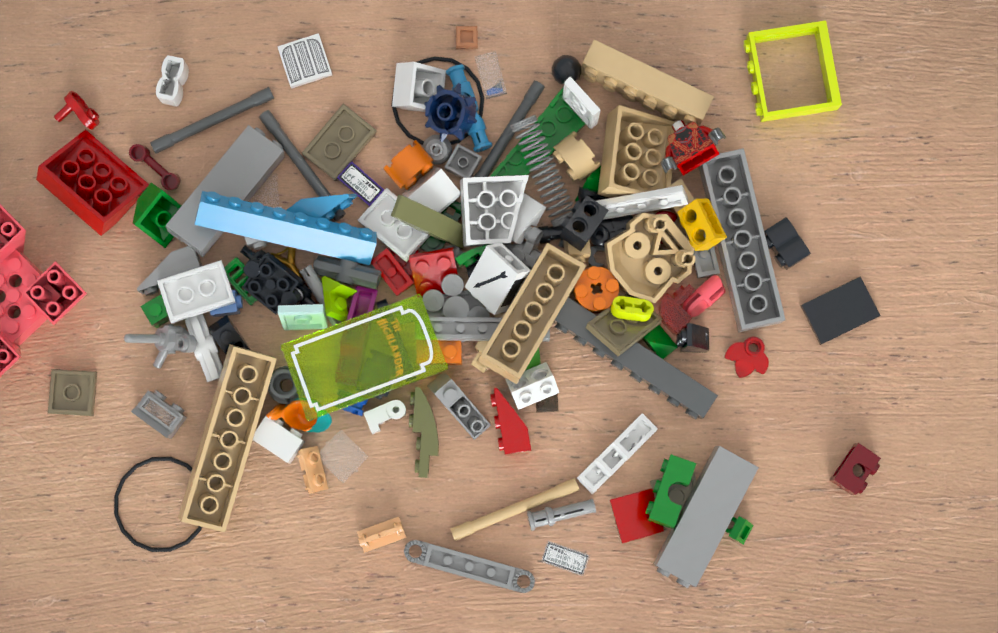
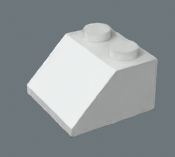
(415, 85)

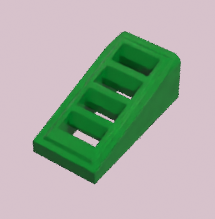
(228, 269)

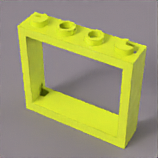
(826, 61)

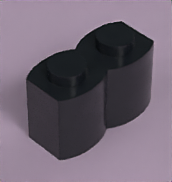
(786, 244)

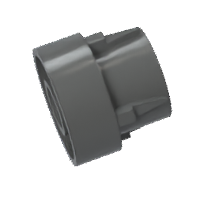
(275, 389)

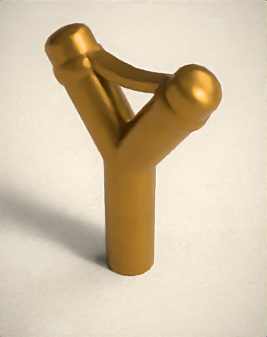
(290, 261)

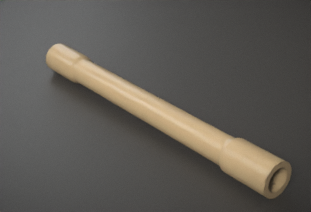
(469, 527)

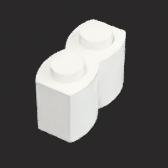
(174, 75)

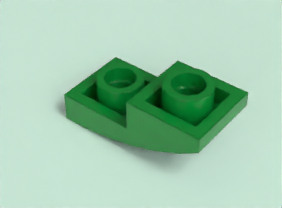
(469, 257)

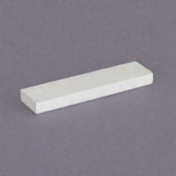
(644, 201)

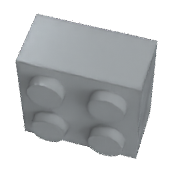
(463, 162)

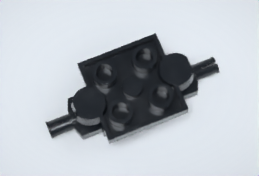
(273, 281)

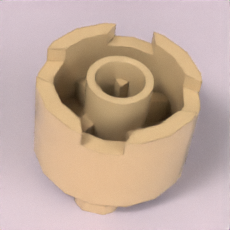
(576, 157)

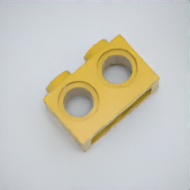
(705, 222)

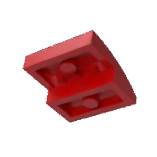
(394, 270)
(631, 516)

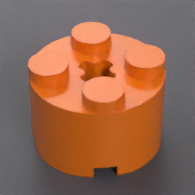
(409, 165)
(595, 277)

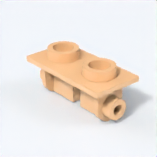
(311, 462)
(381, 534)

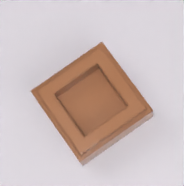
(466, 37)

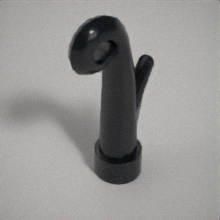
(552, 233)

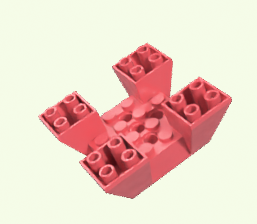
(39, 296)

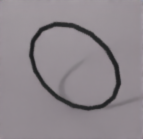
(473, 77)
(166, 549)

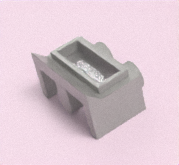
(160, 414)

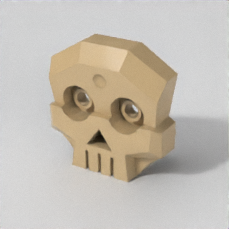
(636, 267)

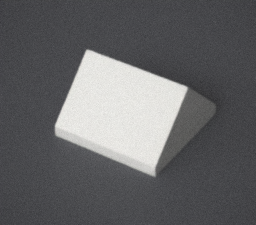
(433, 190)

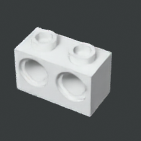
(533, 386)

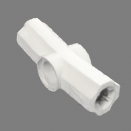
(206, 348)

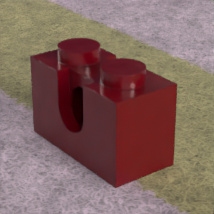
(844, 474)

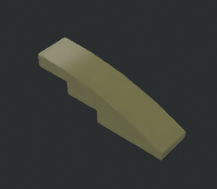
(428, 221)

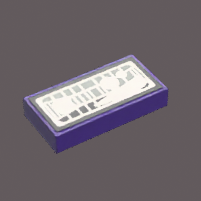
(360, 184)

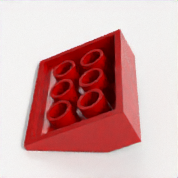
(91, 181)

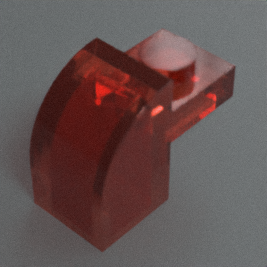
(672, 313)

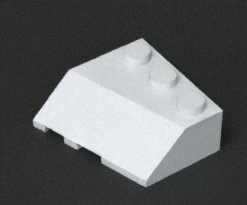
(490, 208)

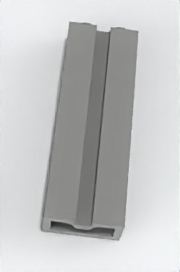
(235, 175)
(705, 517)

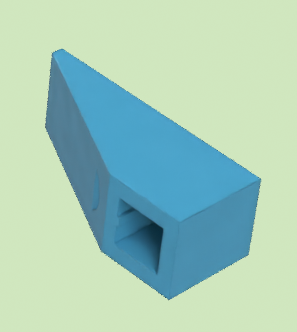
(323, 206)

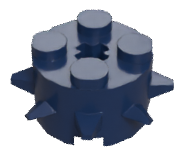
(462, 112)

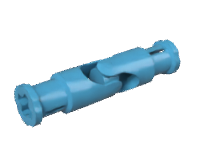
(478, 129)

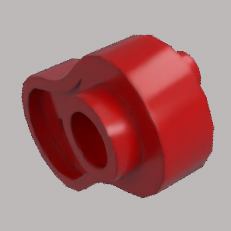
(75, 103)

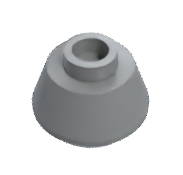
(444, 147)

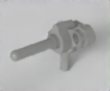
(527, 251)
(167, 341)

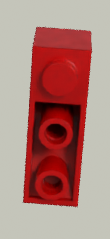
(513, 430)

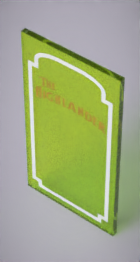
(364, 357)

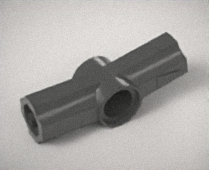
(347, 272)

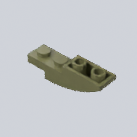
(423, 422)

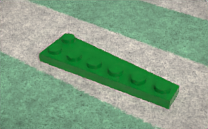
(557, 123)

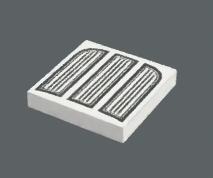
(304, 60)

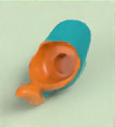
(295, 417)

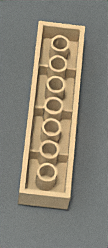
(227, 438)

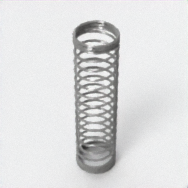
(518, 127)

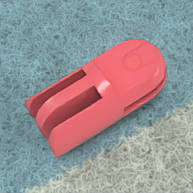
(704, 296)

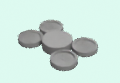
(455, 304)

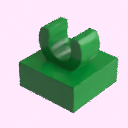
(740, 529)

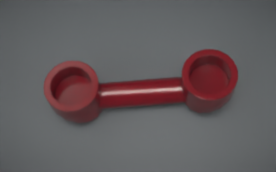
(141, 153)

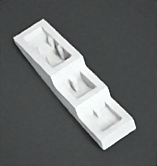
(617, 453)

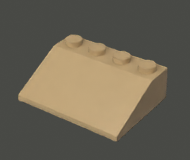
(633, 153)

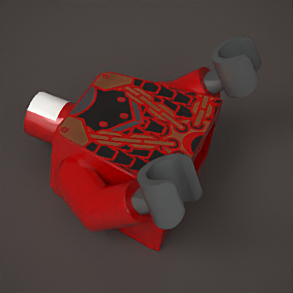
(690, 146)

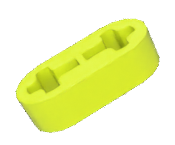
(631, 308)

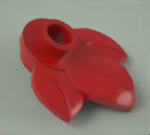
(747, 360)

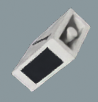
(497, 278)

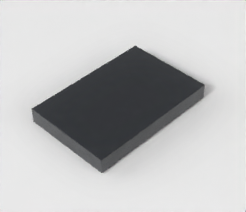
(840, 310)

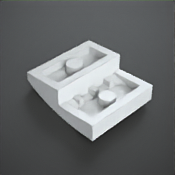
(528, 215)

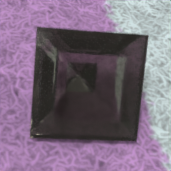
(548, 404)

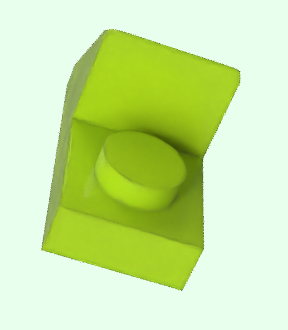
(335, 298)

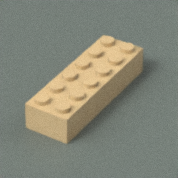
(645, 84)
(531, 313)

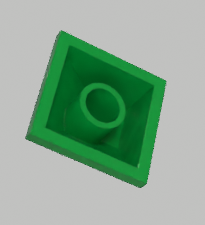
(153, 212)

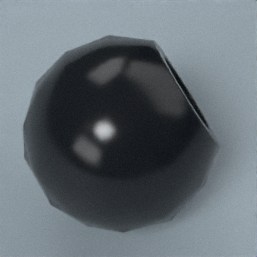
(566, 67)

